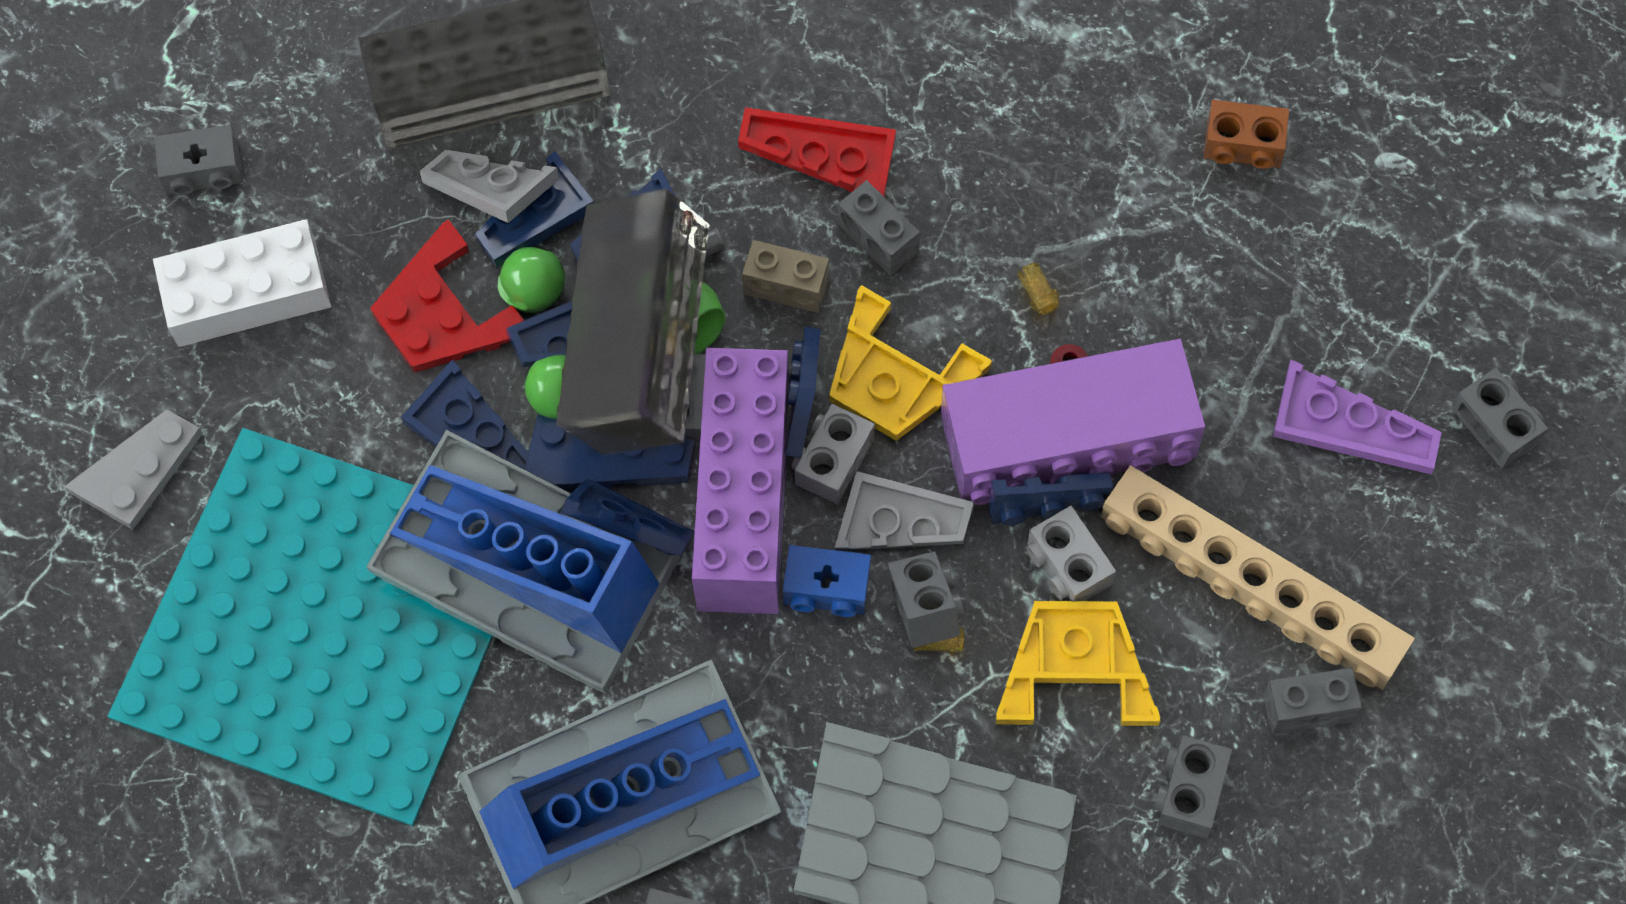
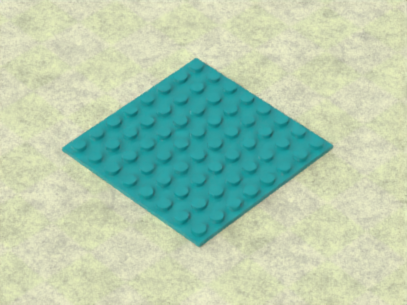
(292, 649)

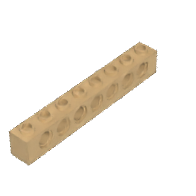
(1279, 578)

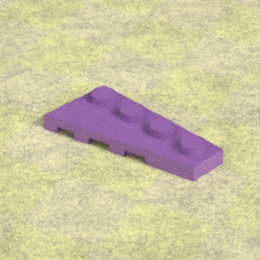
(1337, 420)

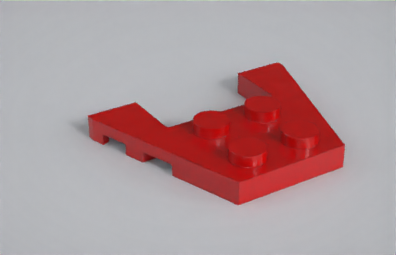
(425, 315)

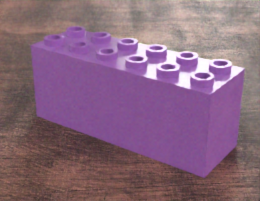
(1073, 419)
(741, 481)

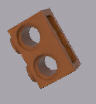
(1246, 124)

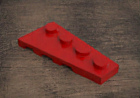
(821, 148)

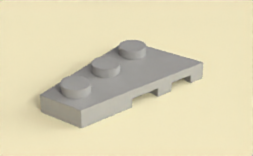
(486, 185)
(137, 470)
(900, 515)

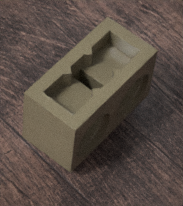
(785, 276)

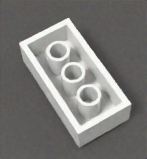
(241, 283)

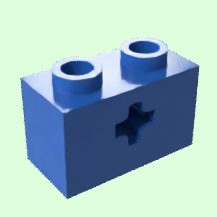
(806, 573)

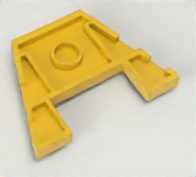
(886, 384)
(1076, 646)

